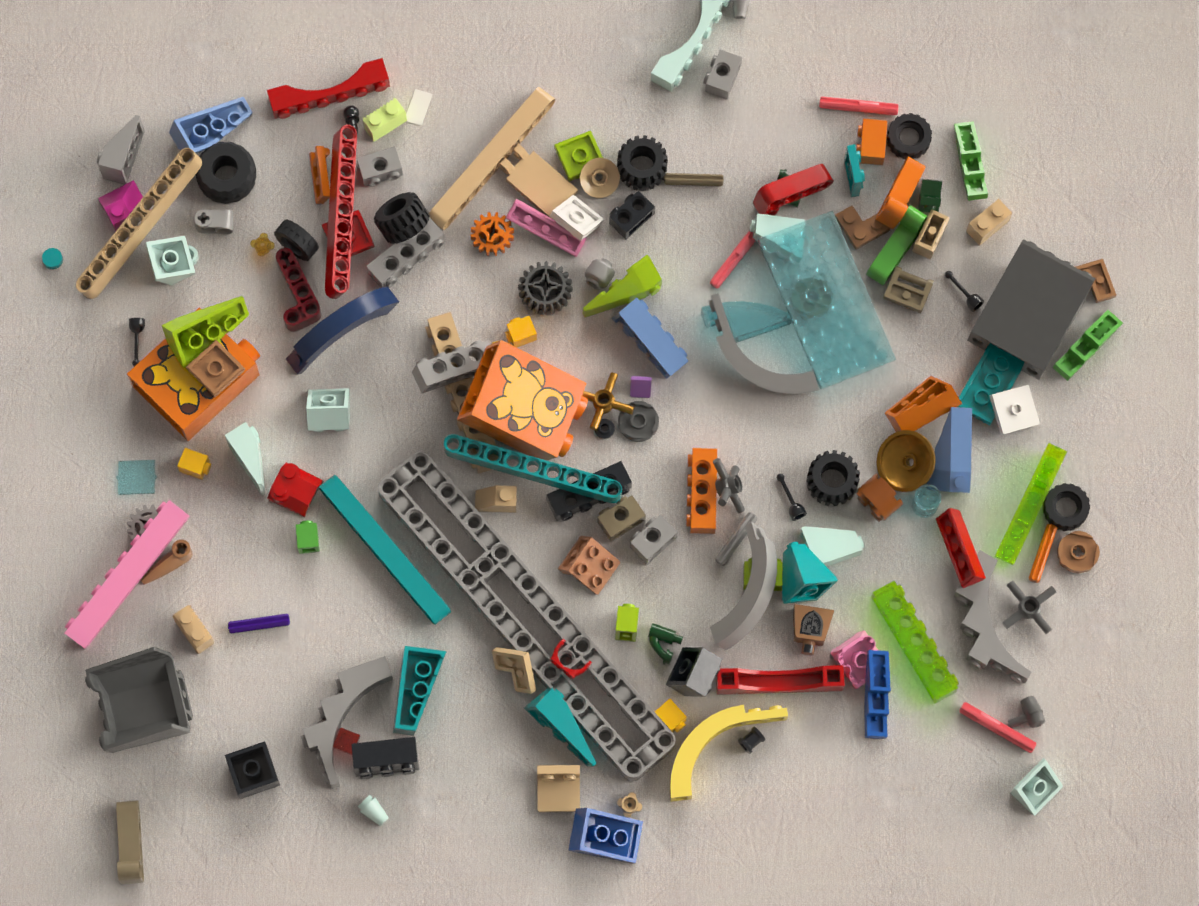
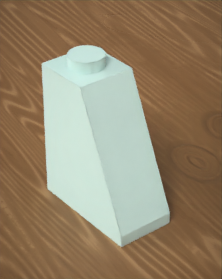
(768, 224)
(832, 544)

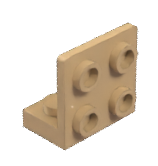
(558, 788)

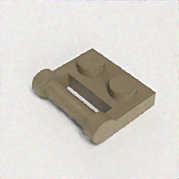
(907, 295)

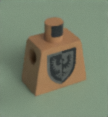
(810, 626)

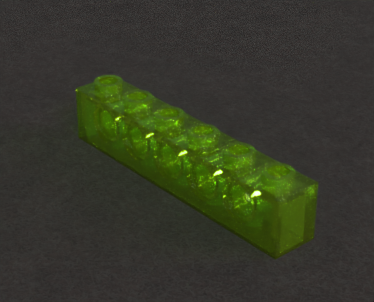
(936, 689)

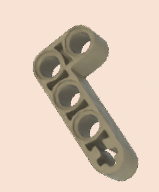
(130, 862)

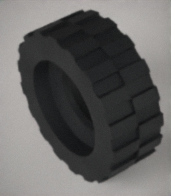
(909, 121)
(296, 239)
(1074, 493)

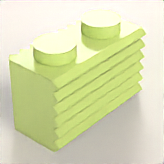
(384, 119)

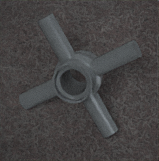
(728, 485)
(1023, 613)

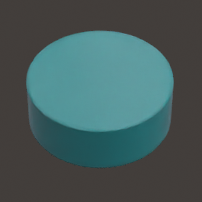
(52, 258)

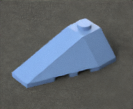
(209, 126)
(953, 453)

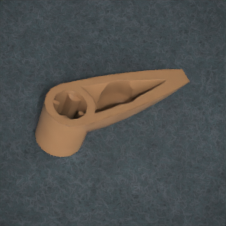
(169, 562)

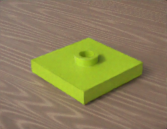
(576, 153)

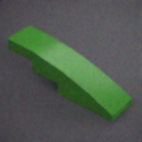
(970, 160)
(1087, 345)

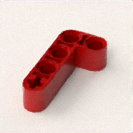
(791, 188)

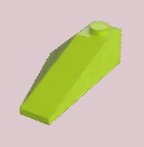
(638, 283)

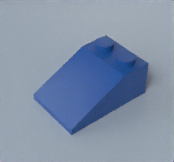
(605, 835)

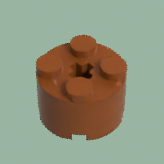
(879, 497)

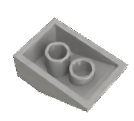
(120, 152)

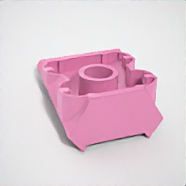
(854, 657)

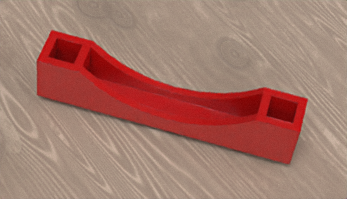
(290, 100)
(784, 681)

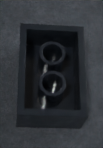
(385, 757)

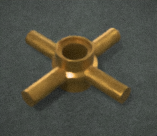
(606, 393)

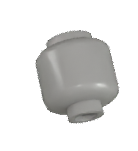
(599, 273)

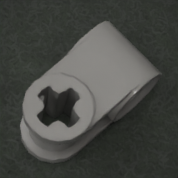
(216, 221)

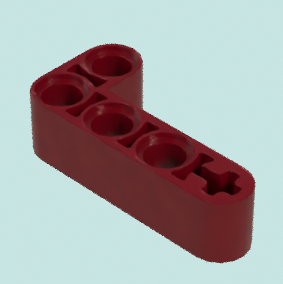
(296, 286)

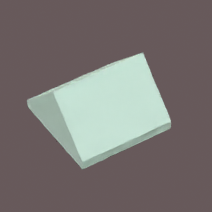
(170, 260)
(1037, 787)

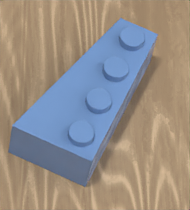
(651, 337)

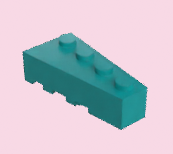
(416, 682)

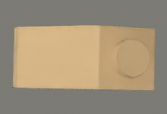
(496, 499)

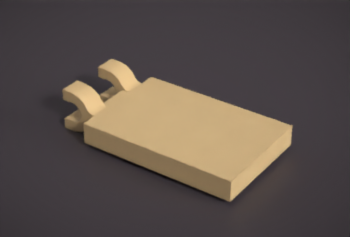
(537, 181)

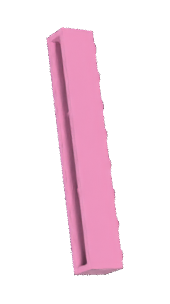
(127, 574)

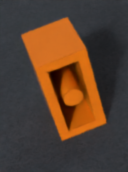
(872, 141)

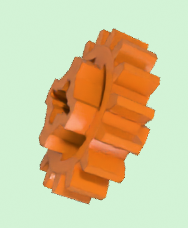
(499, 236)

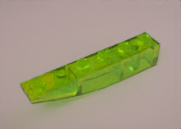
(1030, 504)

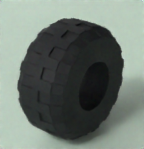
(227, 190)

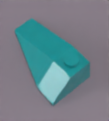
(553, 712)

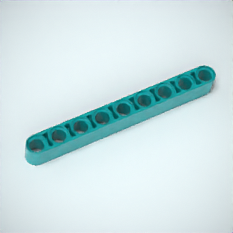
(524, 461)
(384, 549)

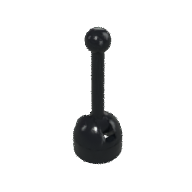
(973, 301)
(136, 325)
(796, 510)

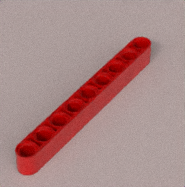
(335, 218)

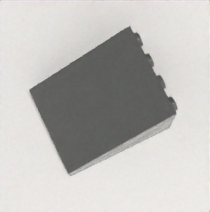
(1032, 307)

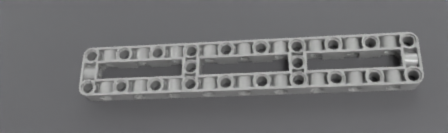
(511, 628)

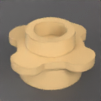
(623, 803)

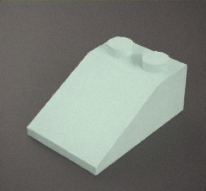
(245, 446)

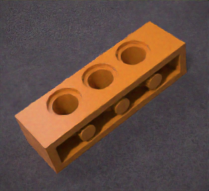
(707, 522)

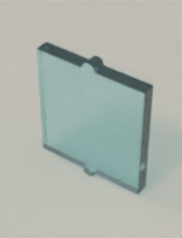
(136, 477)

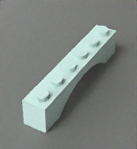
(671, 66)

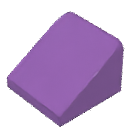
(640, 387)

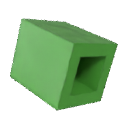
(307, 537)

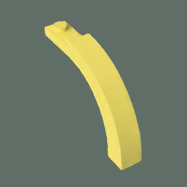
(705, 732)

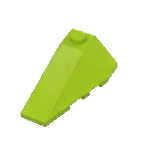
(196, 331)

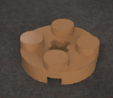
(1068, 559)

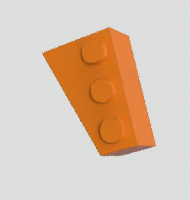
(923, 405)

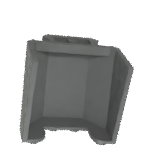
(140, 699)

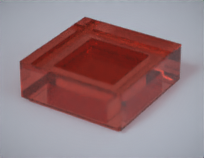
(345, 739)

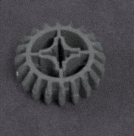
(537, 288)

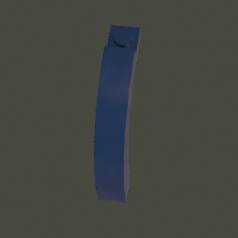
(329, 330)

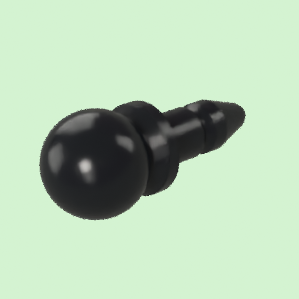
(351, 116)

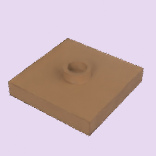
(215, 368)

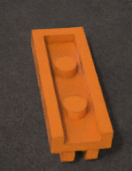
(320, 174)

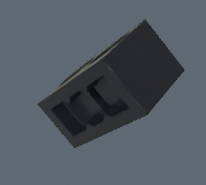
(635, 217)

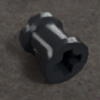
(751, 740)

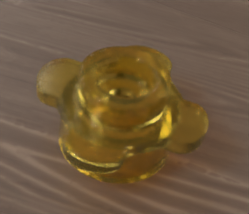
(262, 250)

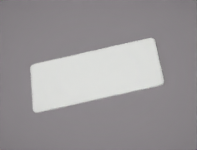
(418, 107)

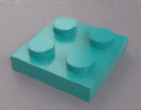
(854, 174)

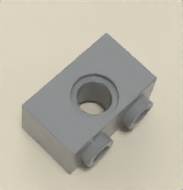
(722, 85)
(387, 158)
(649, 550)

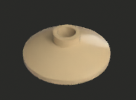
(604, 186)

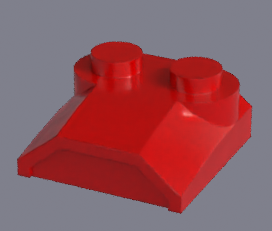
(294, 489)

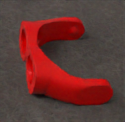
(571, 673)

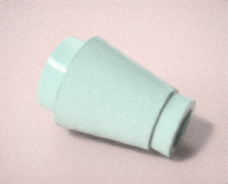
(372, 809)

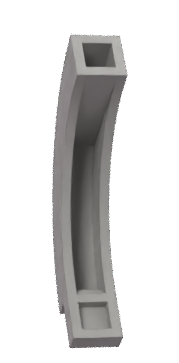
(757, 593)

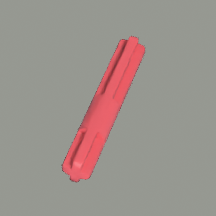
(858, 105)
(732, 261)
(997, 727)

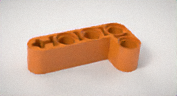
(900, 193)

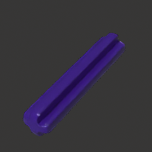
(259, 623)

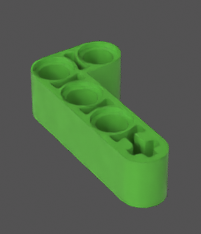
(897, 245)

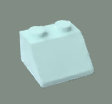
(328, 409)

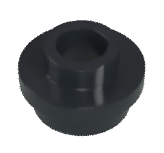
(605, 434)

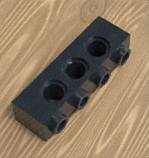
(564, 512)

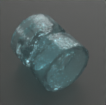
(926, 501)

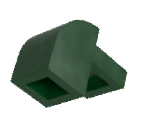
(930, 195)

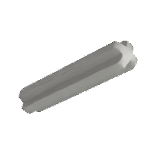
(736, 538)

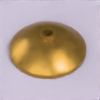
(895, 456)

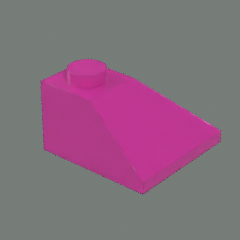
(120, 203)

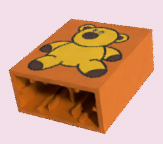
(180, 395)
(523, 402)

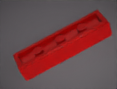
(960, 547)

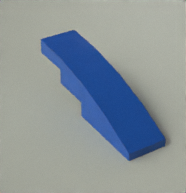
(876, 694)

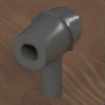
(1032, 714)

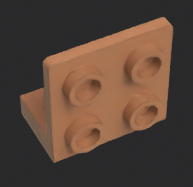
(589, 564)

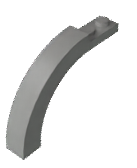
(776, 382)

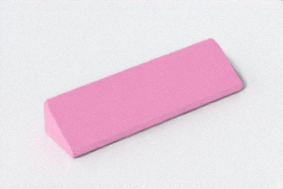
(544, 227)

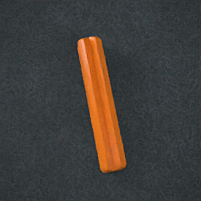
(1042, 553)

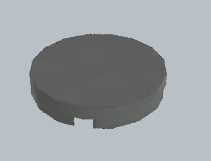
(641, 424)

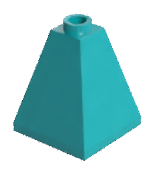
(804, 575)

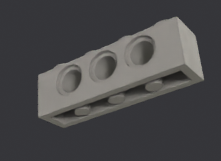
(393, 255)
(430, 380)

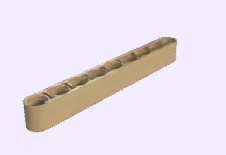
(490, 158)
(129, 227)

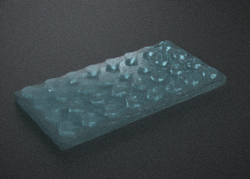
(826, 299)

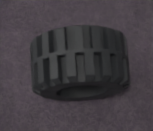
(642, 178)
(401, 217)
(836, 462)

